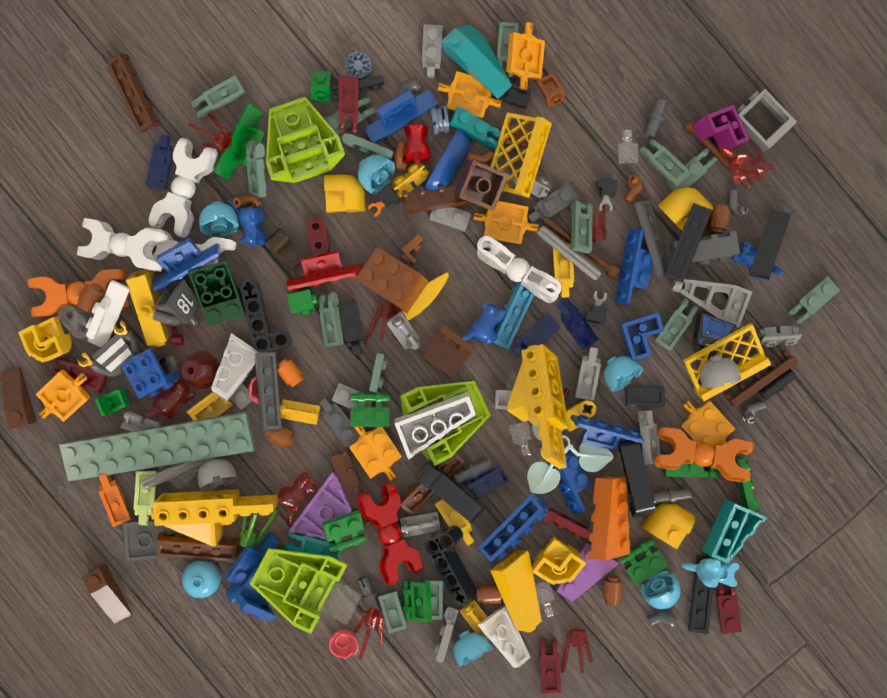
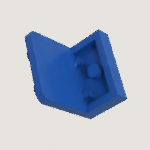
(147, 375)
(253, 602)

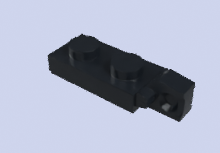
(373, 83)
(351, 326)

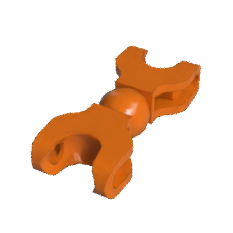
(62, 294)
(704, 454)

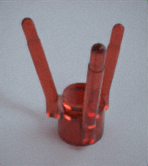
(221, 139)
(599, 231)
(387, 311)
(372, 619)
(578, 639)

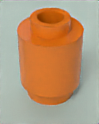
(290, 372)

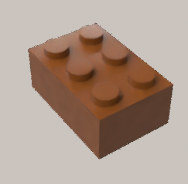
(392, 280)

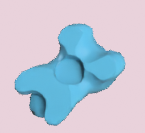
(712, 571)

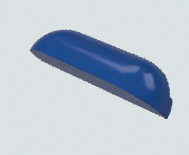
(450, 161)

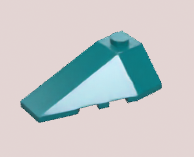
(475, 56)

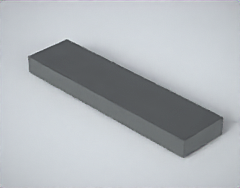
(652, 236)
(268, 391)

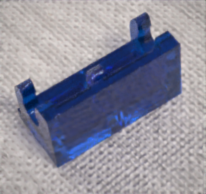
(487, 482)

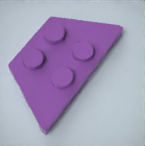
(326, 504)

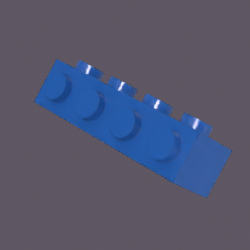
(511, 530)

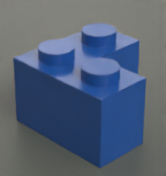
(635, 334)

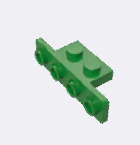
(243, 132)

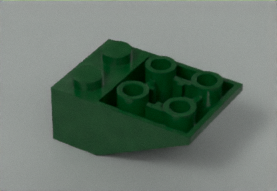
(217, 293)

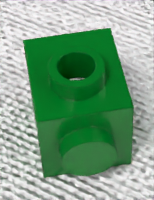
(302, 302)

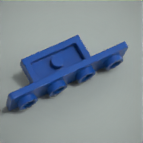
(399, 114)
(181, 260)
(634, 269)
(602, 434)
(572, 481)
(246, 563)

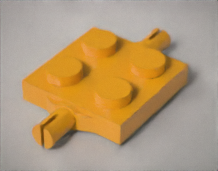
(525, 56)
(468, 94)
(506, 222)
(63, 395)
(707, 424)
(375, 451)

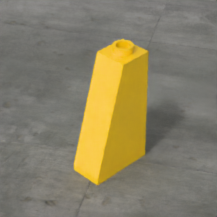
(142, 294)
(518, 590)

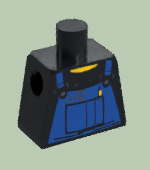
(710, 330)

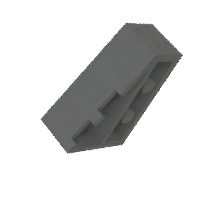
(714, 247)

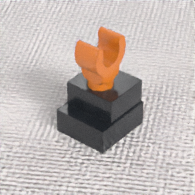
(387, 197)

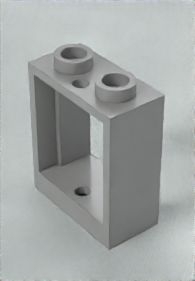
(776, 109)

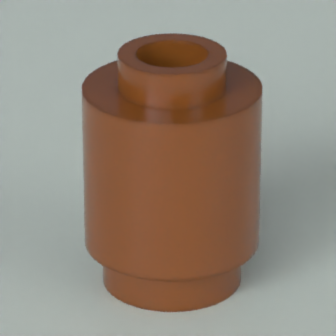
(719, 219)
(89, 297)
(281, 437)
(612, 591)
(488, 594)

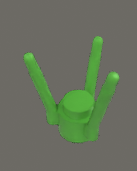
(248, 536)

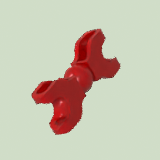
(389, 533)

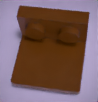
(448, 351)

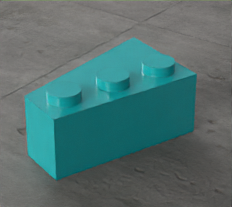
(731, 530)

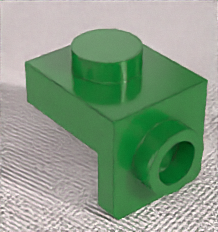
(321, 86)
(112, 402)

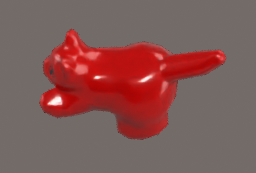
(416, 146)

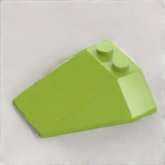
(300, 142)
(452, 441)
(297, 584)

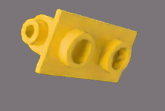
(414, 174)
(299, 411)
(474, 615)

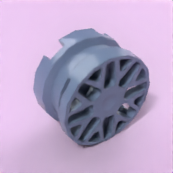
(358, 65)
(440, 120)

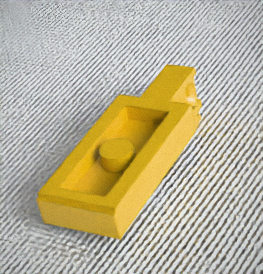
(563, 272)
(452, 518)

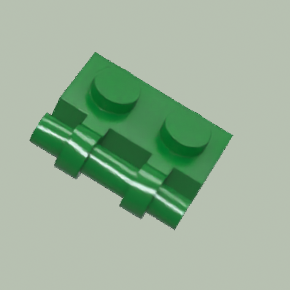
(369, 416)
(342, 526)
(646, 566)
(417, 601)

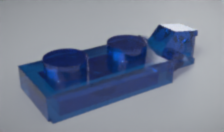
(160, 164)
(576, 324)
(536, 334)

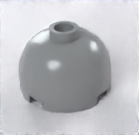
(718, 372)
(215, 473)

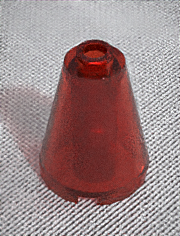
(200, 369)

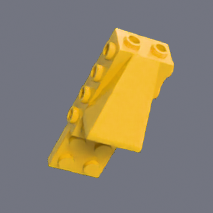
(540, 399)
(205, 512)

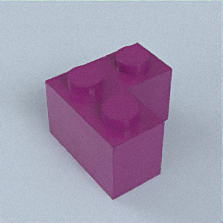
(724, 126)

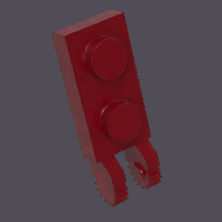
(348, 102)
(94, 380)
(563, 521)
(728, 610)
(549, 668)

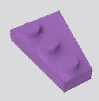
(588, 576)

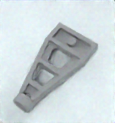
(734, 308)

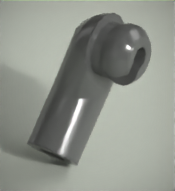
(411, 84)
(733, 204)
(751, 409)
(664, 617)

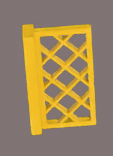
(527, 173)
(747, 364)

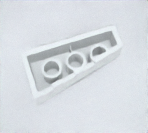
(431, 423)

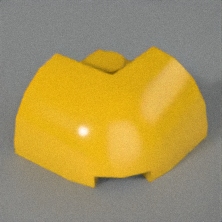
(344, 194)
(679, 203)
(46, 340)
(669, 523)
(558, 562)

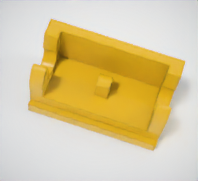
(210, 407)

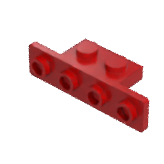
(322, 269)

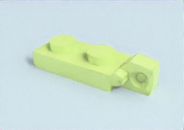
(143, 497)

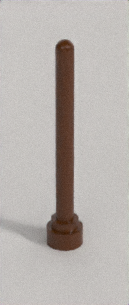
(688, 128)
(610, 269)

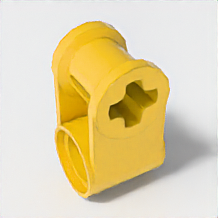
(576, 410)

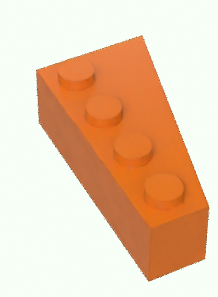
(610, 519)

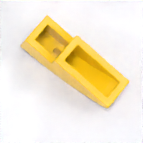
(427, 296)

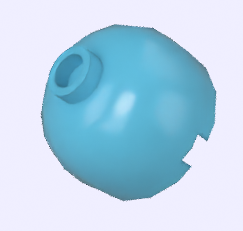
(374, 173)
(218, 219)
(620, 372)
(201, 578)
(661, 590)
(470, 647)

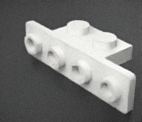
(106, 314)

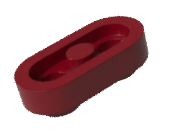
(316, 236)

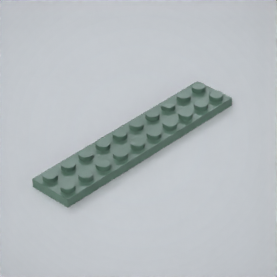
(157, 446)

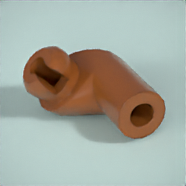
(398, 156)
(484, 159)
(635, 188)
(247, 200)

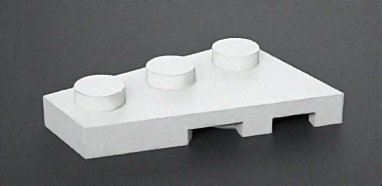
(234, 368)
(505, 637)

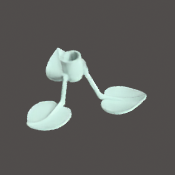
(545, 478)

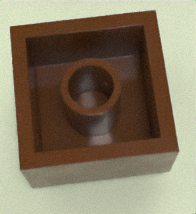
(480, 184)

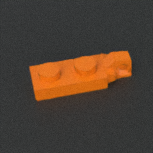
(113, 501)

